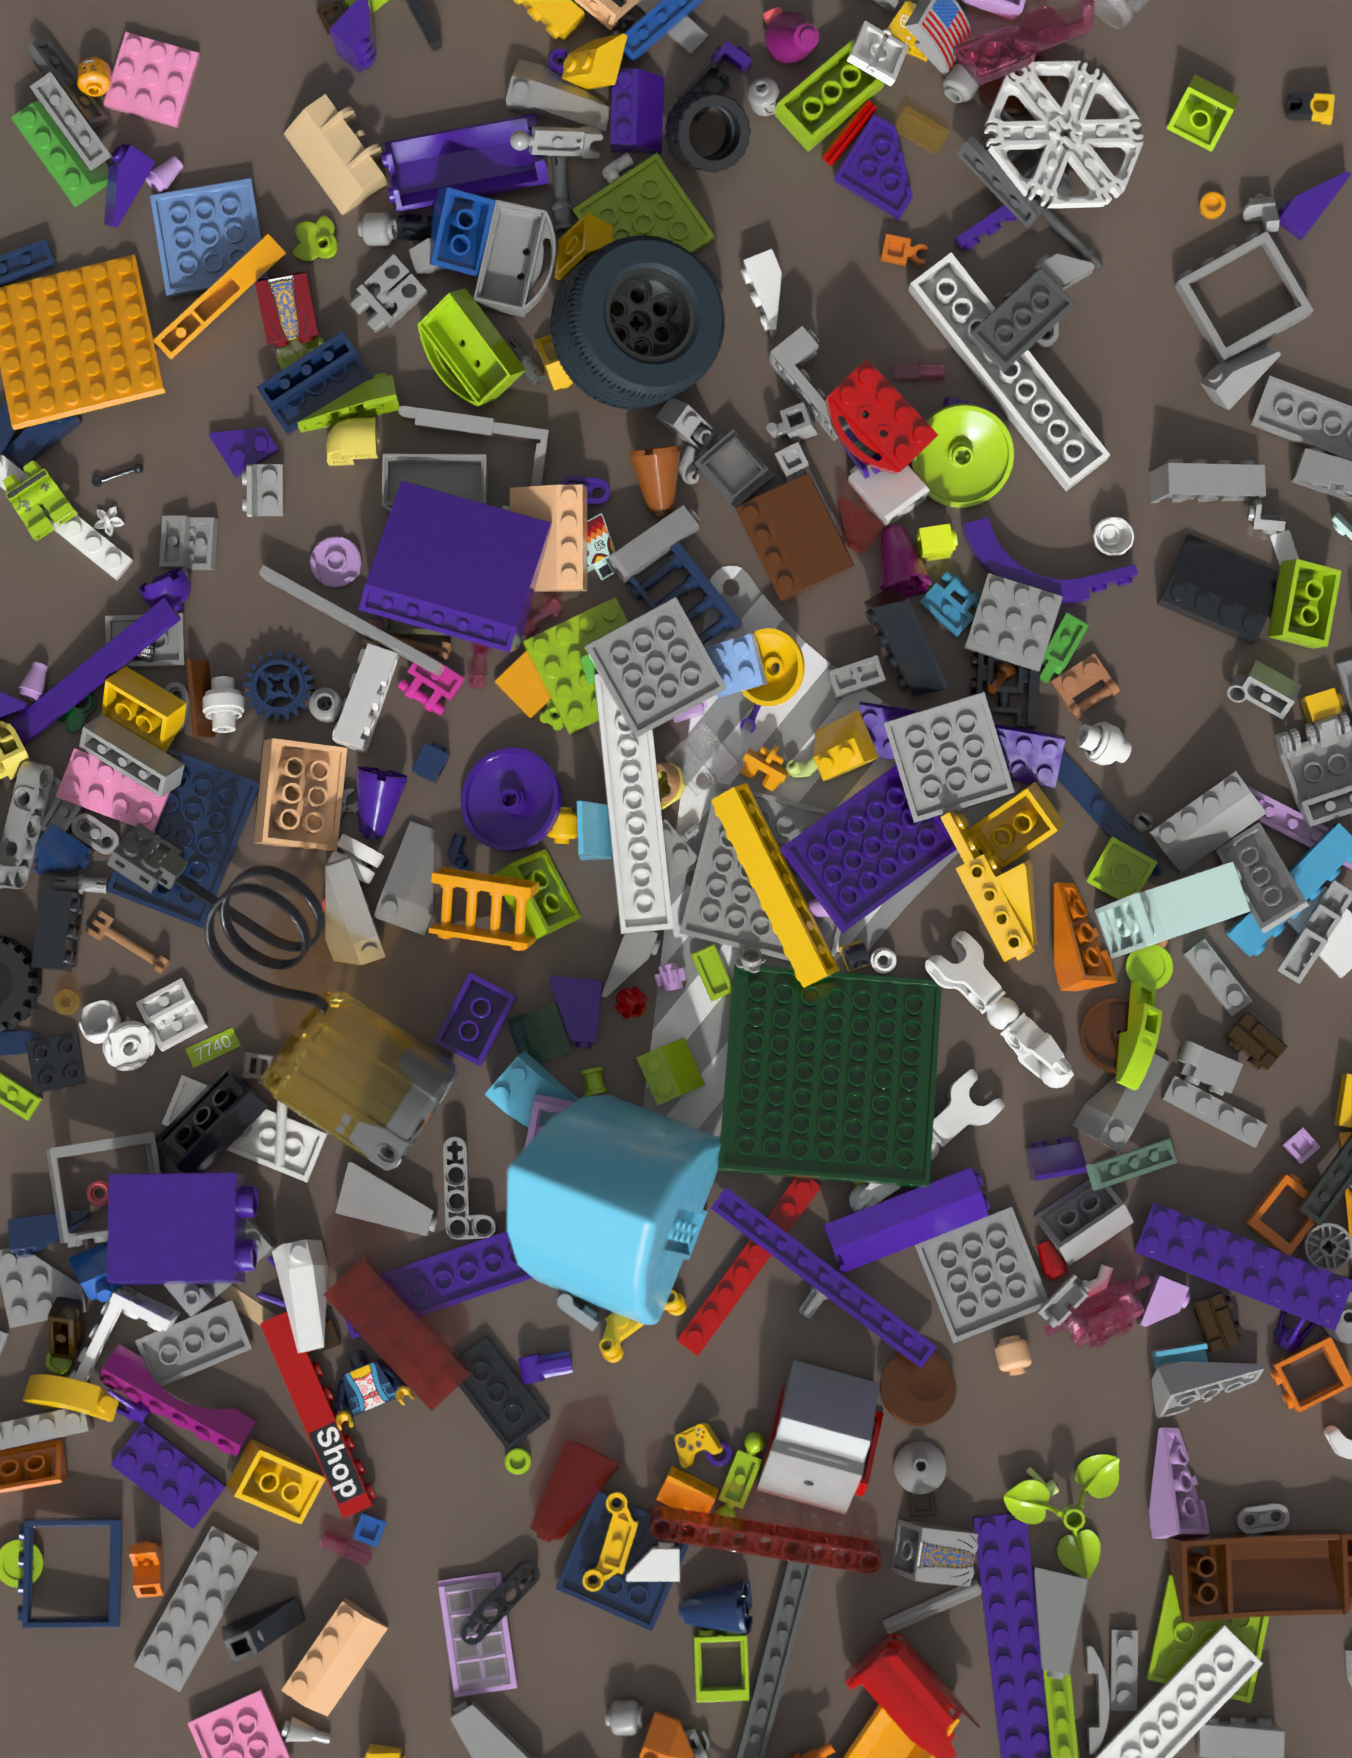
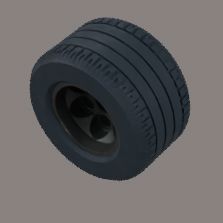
(660, 276)

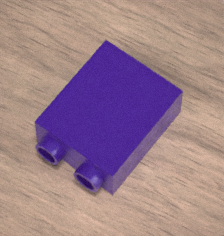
(180, 1228)

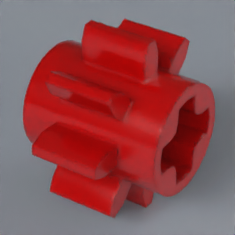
(630, 1002)

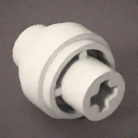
(223, 704)
(1103, 743)

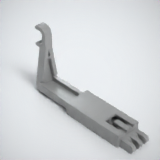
(483, 426)

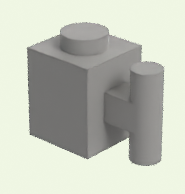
(796, 424)

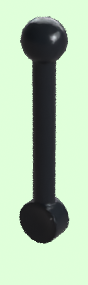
(97, 481)

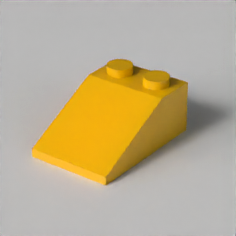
(1017, 825)
(275, 1482)

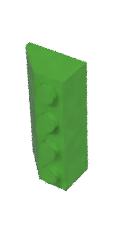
(59, 154)

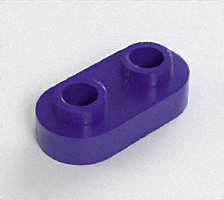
(591, 484)

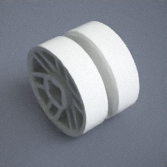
(360, 856)

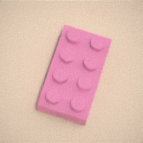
(108, 792)

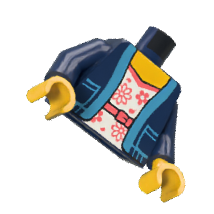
(367, 1388)

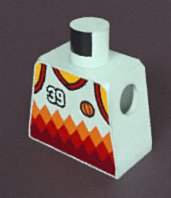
(599, 547)

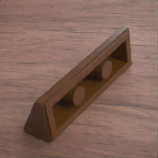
(198, 683)

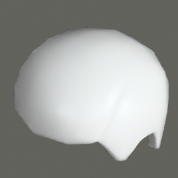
(1113, 536)

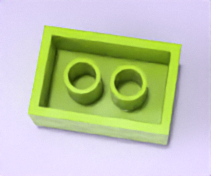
(1304, 603)

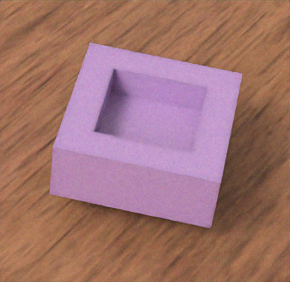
(1301, 1145)

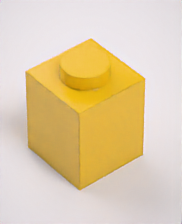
(1322, 705)

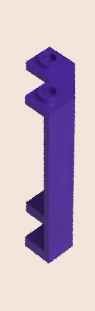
(463, 158)
(907, 1219)

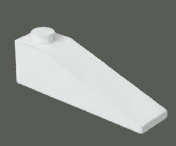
(303, 1281)

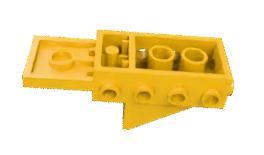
(1011, 890)

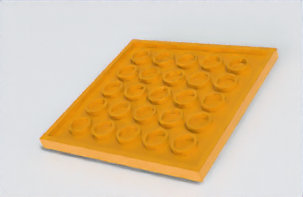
(76, 342)

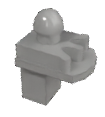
(1262, 209)

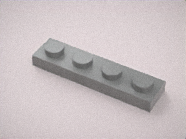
(70, 121)
(1214, 1111)

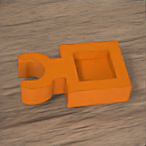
(898, 250)

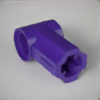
(539, 1367)

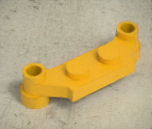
(620, 1328)
(616, 1545)

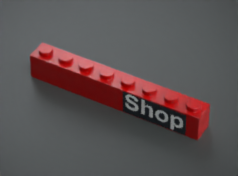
(319, 1418)

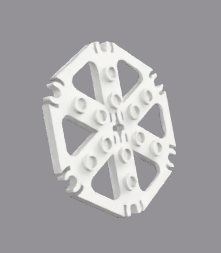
(1058, 150)

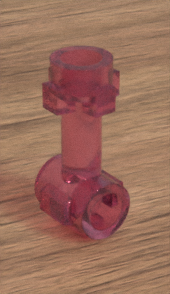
(551, 607)
(477, 680)

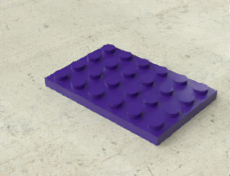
(867, 851)

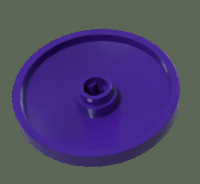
(511, 799)

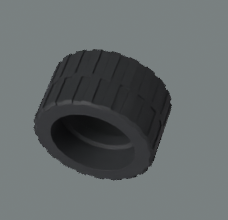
(736, 135)

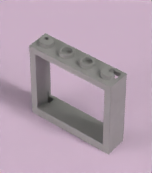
(1230, 254)
(99, 1235)

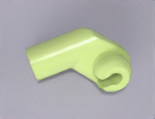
(801, 769)

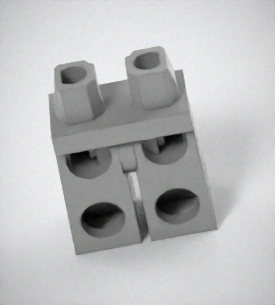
(390, 293)

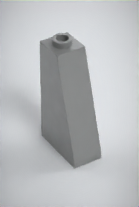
(653, 544)
(380, 1202)
(1059, 1616)
(483, 1734)

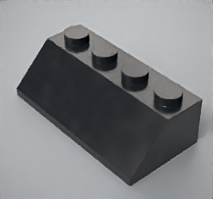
(905, 643)
(211, 1122)

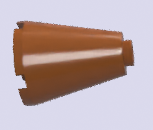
(657, 476)

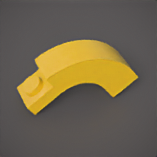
(70, 1394)

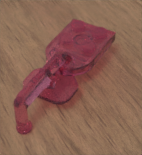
(1016, 47)

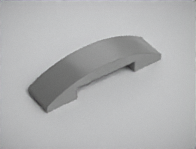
(794, 465)
(1096, 1731)

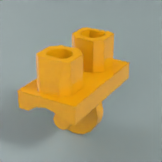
(755, 761)

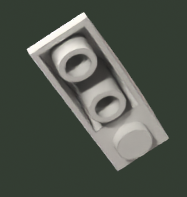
(765, 279)

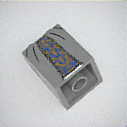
(934, 1553)

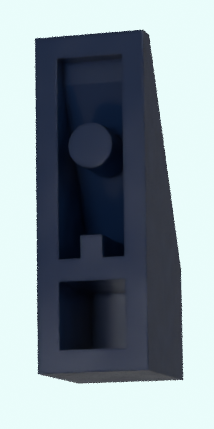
(39, 439)
(38, 1232)

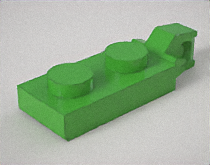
(1062, 646)

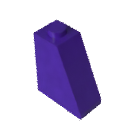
(579, 1006)

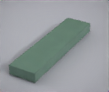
(1131, 1164)

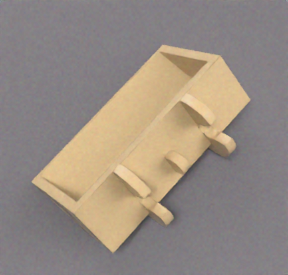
(335, 153)

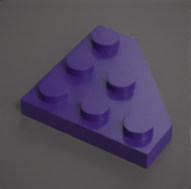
(877, 169)

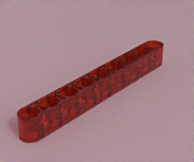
(755, 1531)

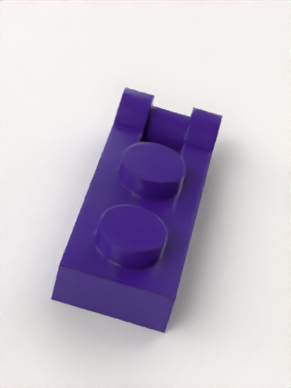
(988, 225)

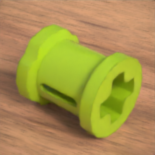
(593, 1081)

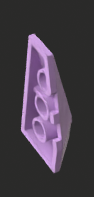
(1174, 1500)

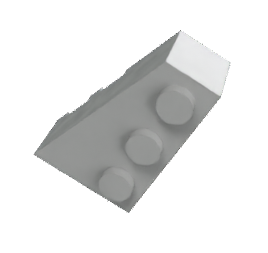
(1240, 1739)

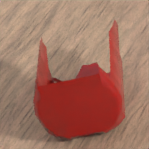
(909, 1693)

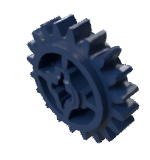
(271, 696)

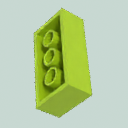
(826, 99)

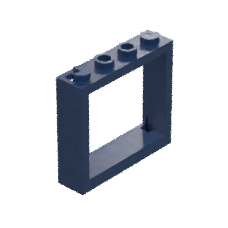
(25, 1584)

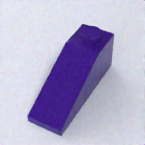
(125, 177)
(1308, 206)

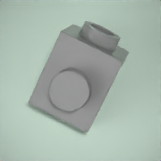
(1267, 523)

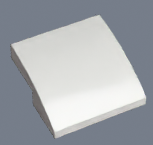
(171, 1014)

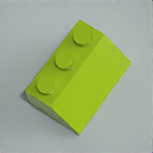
(552, 905)

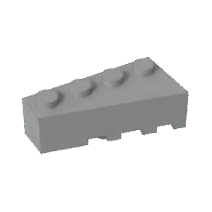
(1324, 473)
(1207, 481)

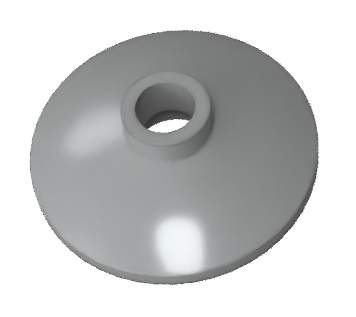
(920, 1481)

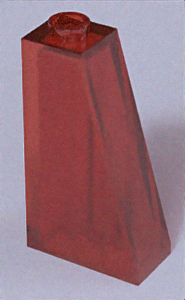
(571, 1489)

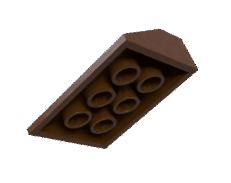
(794, 537)

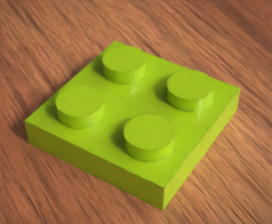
(1121, 870)

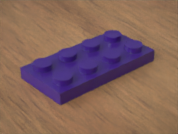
(168, 1475)

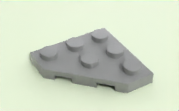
(32, 1286)

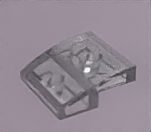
(702, 759)

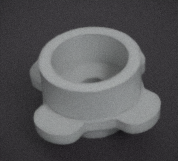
(750, 960)

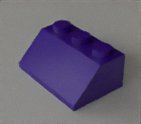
(355, 36)
(637, 112)

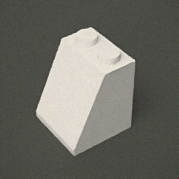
(889, 494)

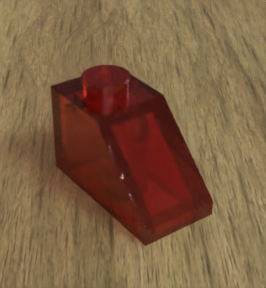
(858, 527)

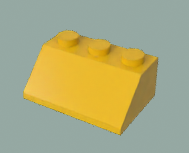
(143, 707)

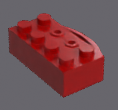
(887, 410)

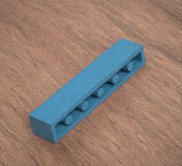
(1309, 873)

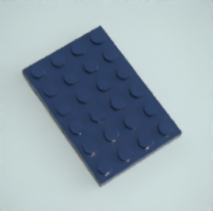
(204, 822)

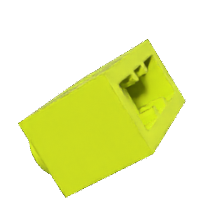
(936, 542)

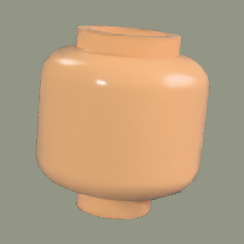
(1013, 1355)

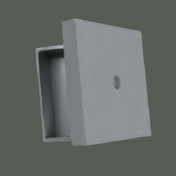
(820, 1438)

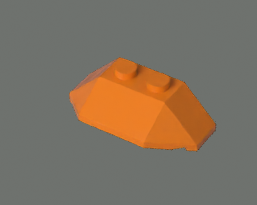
(665, 1739)

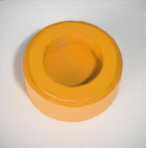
(1212, 205)

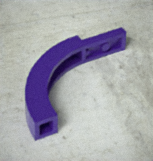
(996, 561)

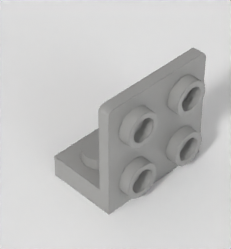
(264, 490)

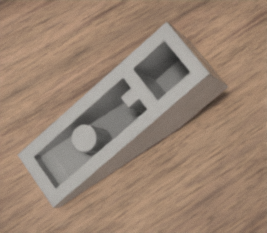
(1235, 376)
(632, 954)

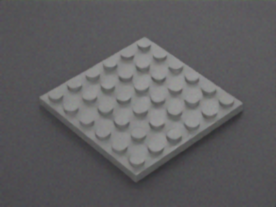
(722, 901)

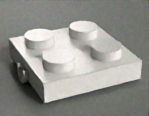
(877, 54)

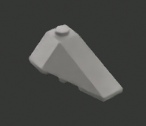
(408, 889)

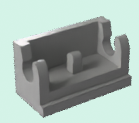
(856, 677)

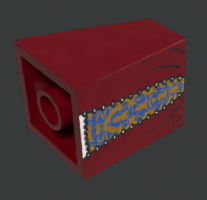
(287, 308)

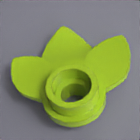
(312, 238)

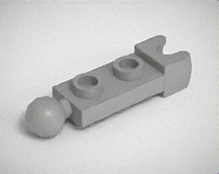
(558, 141)

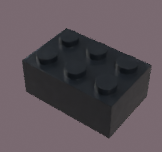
(57, 930)

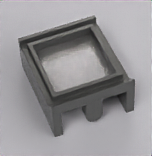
(732, 469)

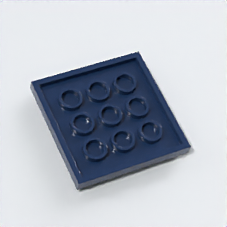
(631, 1600)

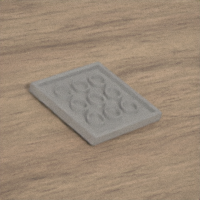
(655, 667)
(949, 757)
(982, 1274)

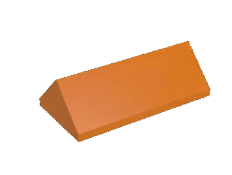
(32, 1465)

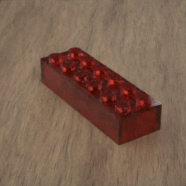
(397, 1333)

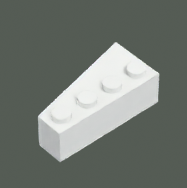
(365, 698)

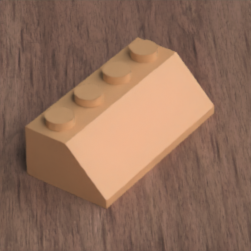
(335, 1658)

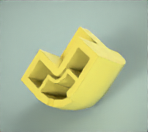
(352, 440)
(11, 751)

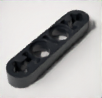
(501, 1605)

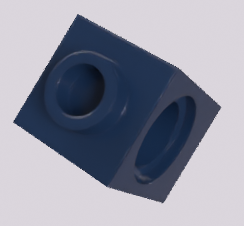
(431, 762)

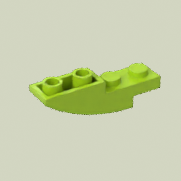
(1140, 1039)

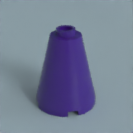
(377, 799)

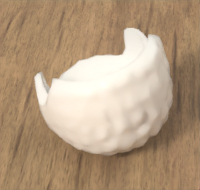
(98, 1020)

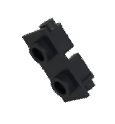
(411, 227)

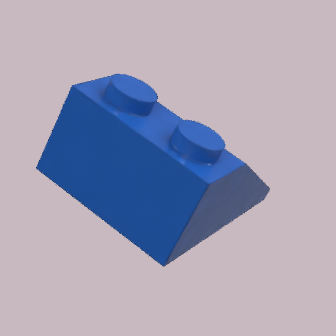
(460, 230)

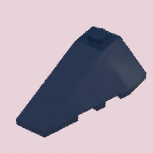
(60, 852)

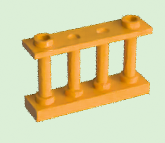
(497, 887)

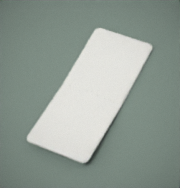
(1284, 546)

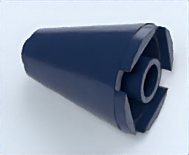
(720, 1608)

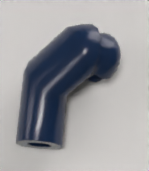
(456, 855)

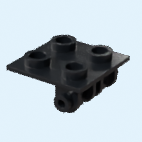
(55, 1062)

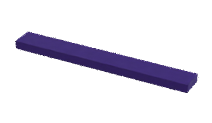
(95, 670)

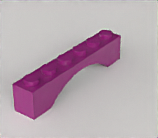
(222, 1427)

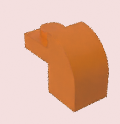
(147, 1569)

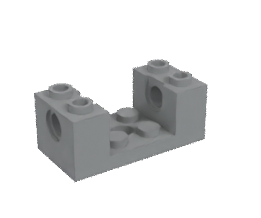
(789, 360)
(197, 1296)

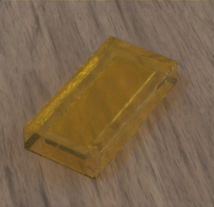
(921, 130)

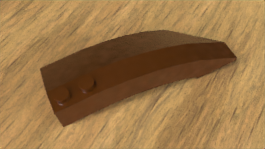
(1262, 1574)

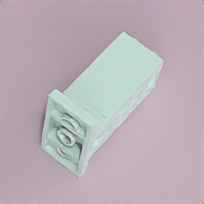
(1172, 909)

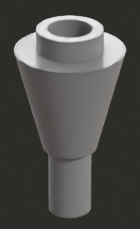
(298, 1731)

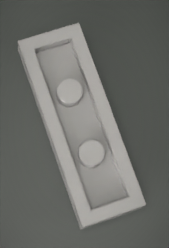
(1217, 977)
(1123, 1669)

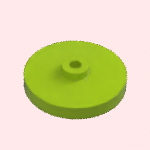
(1149, 965)
(9, 1562)

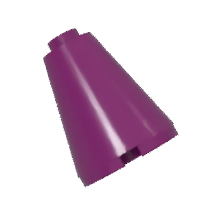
(791, 37)
(901, 563)

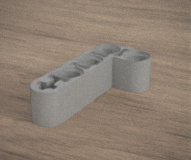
(462, 1187)

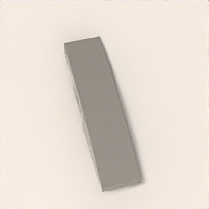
(1316, 931)

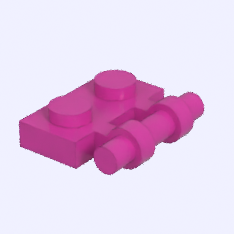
(444, 685)

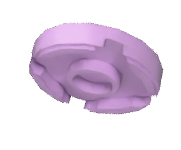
(336, 562)

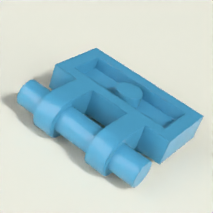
(946, 609)

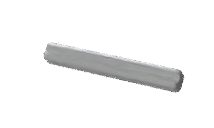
(931, 1607)

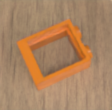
(1267, 1233)
(1336, 1363)

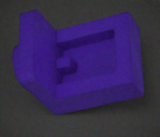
(735, 56)

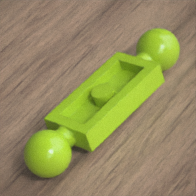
(741, 1475)

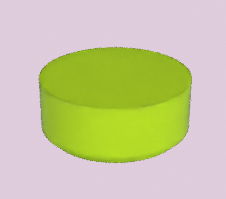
(517, 1460)

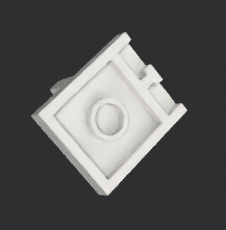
(135, 1306)

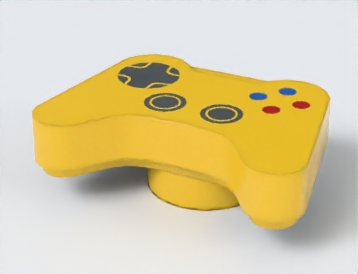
(694, 1440)

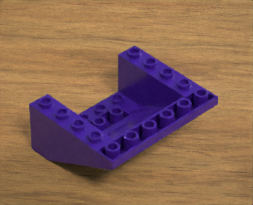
(456, 567)

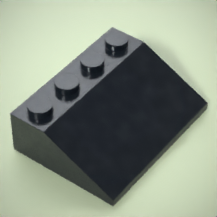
(1220, 589)

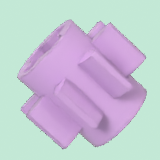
(670, 977)

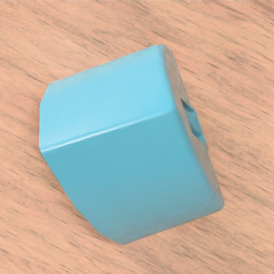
(611, 1203)

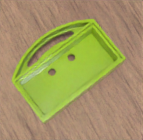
(441, 334)

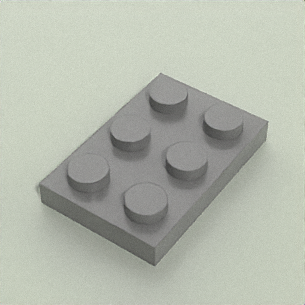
(169, 647)

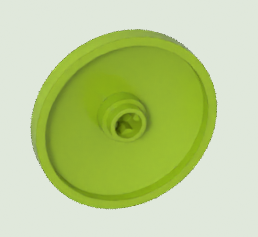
(967, 457)

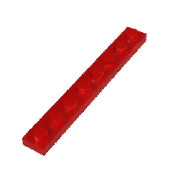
(745, 1268)

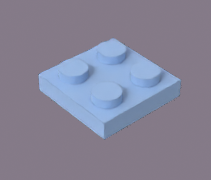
(738, 664)

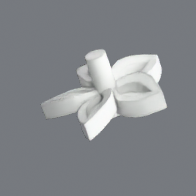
(108, 520)

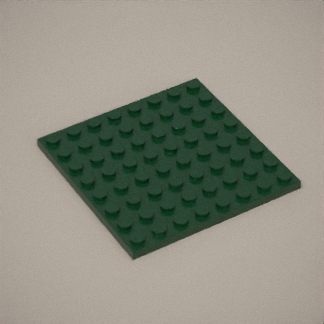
(831, 1077)

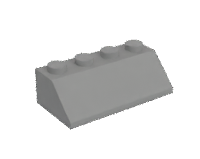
(1208, 822)

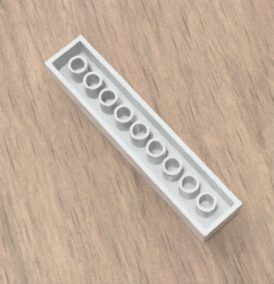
(1023, 390)

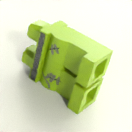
(32, 494)

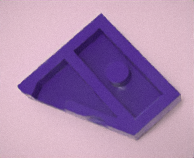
(243, 447)

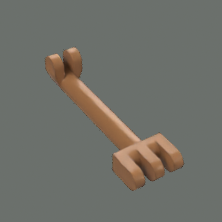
(442, 650)
(160, 963)

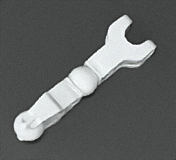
(1033, 1046)
(946, 1125)

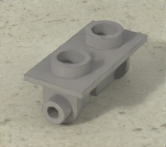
(1055, 1308)

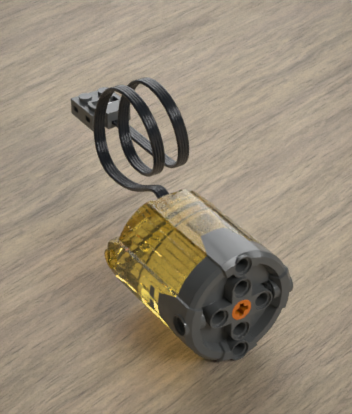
(343, 1060)

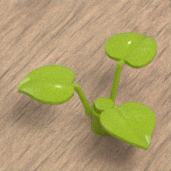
(1029, 1503)

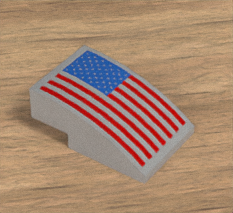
(939, 28)

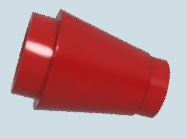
(1051, 1261)

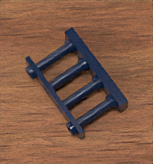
(695, 578)

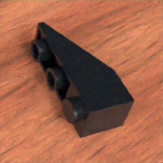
(261, 1629)

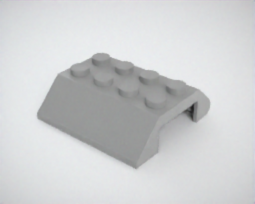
(1319, 768)

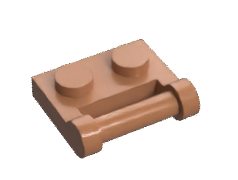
(1080, 679)

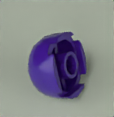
(173, 585)

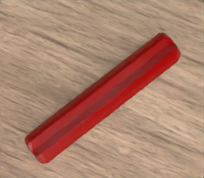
(849, 133)

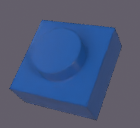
(369, 1529)

